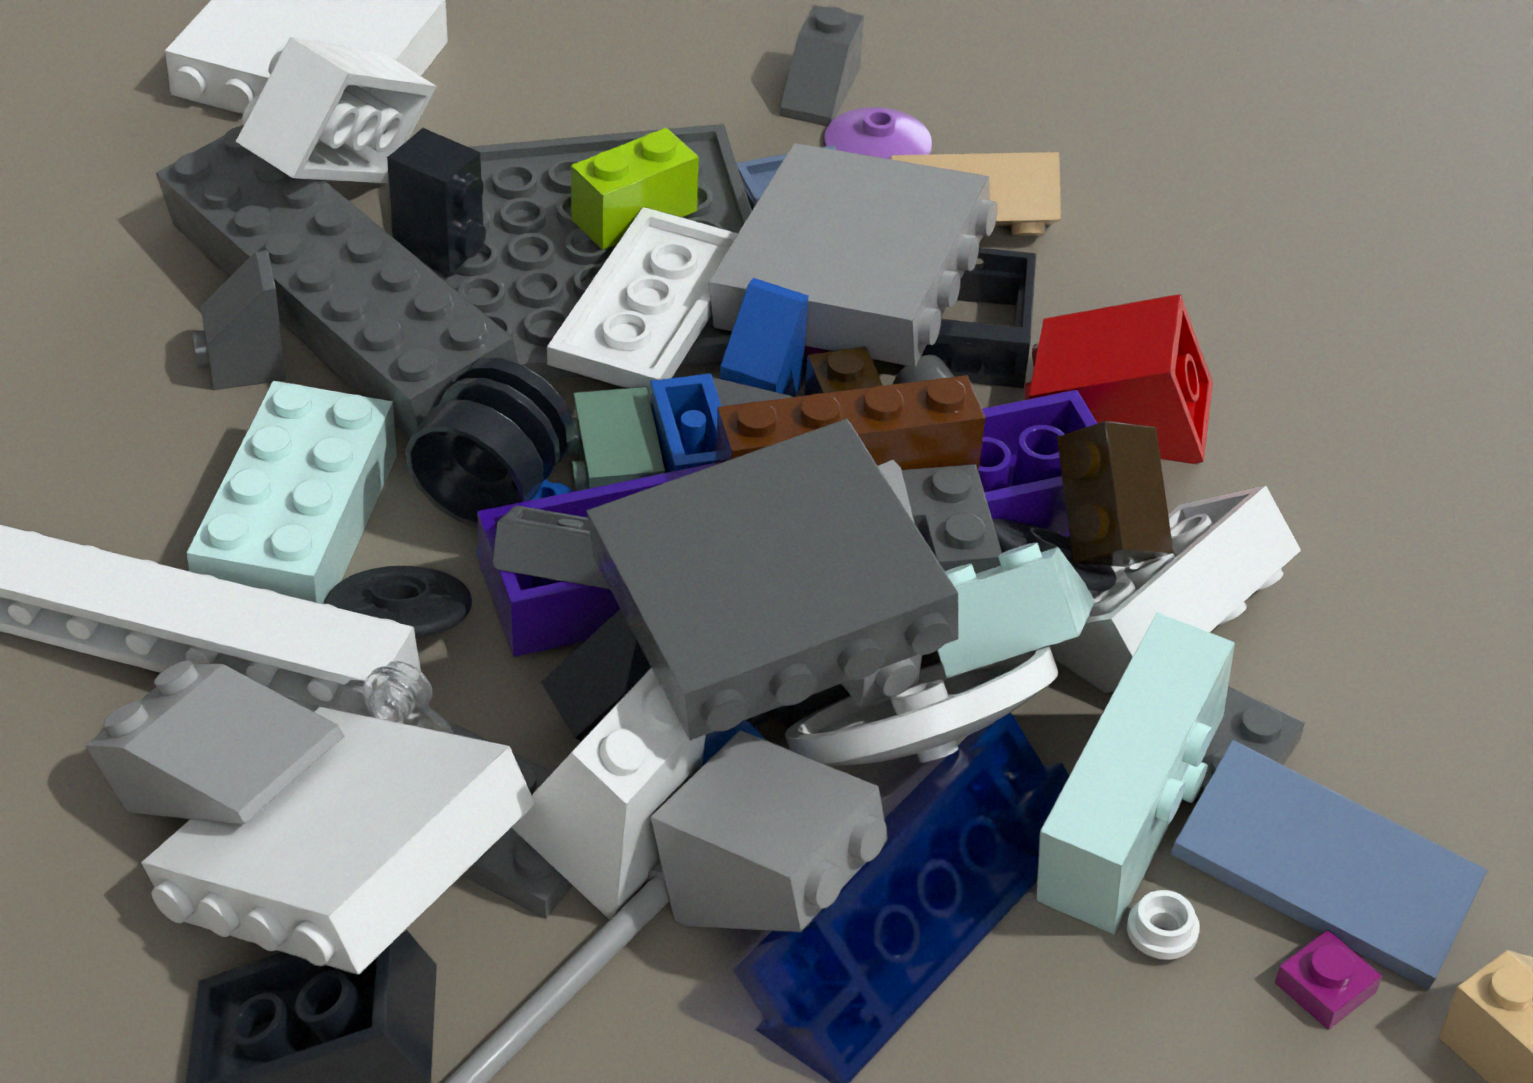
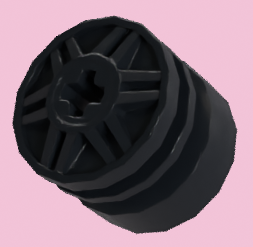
(489, 439)

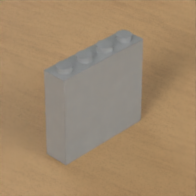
(867, 243)

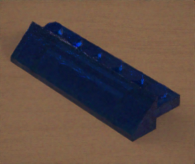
(906, 920)

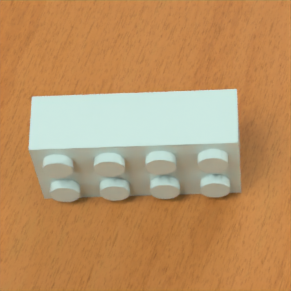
(298, 492)

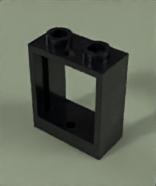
(992, 351)

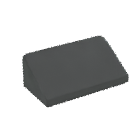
(546, 546)

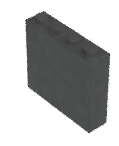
(772, 578)

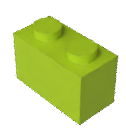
(619, 182)

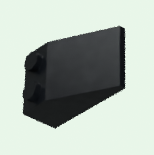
(317, 1022)

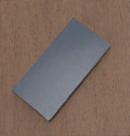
(1330, 863)

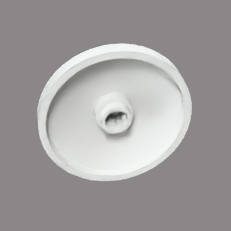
(923, 717)

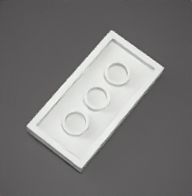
(643, 303)

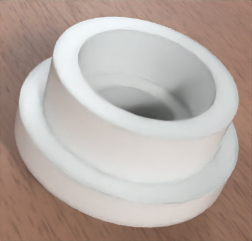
(1167, 911)

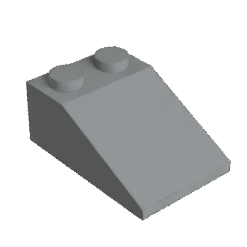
(208, 745)

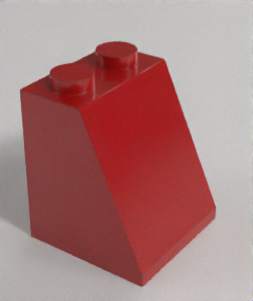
(1131, 368)

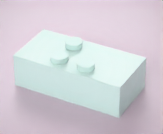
(1134, 773)

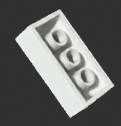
(1220, 558)

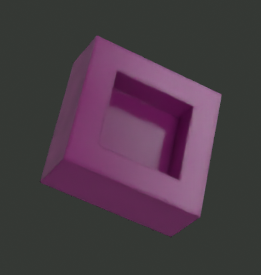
(1328, 979)

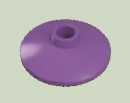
(878, 133)

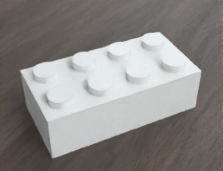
(333, 111)

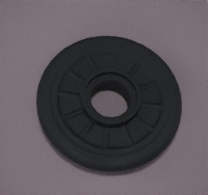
(1016, 534)
(406, 594)

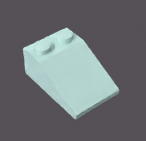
(1015, 608)

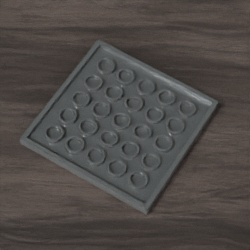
(542, 262)

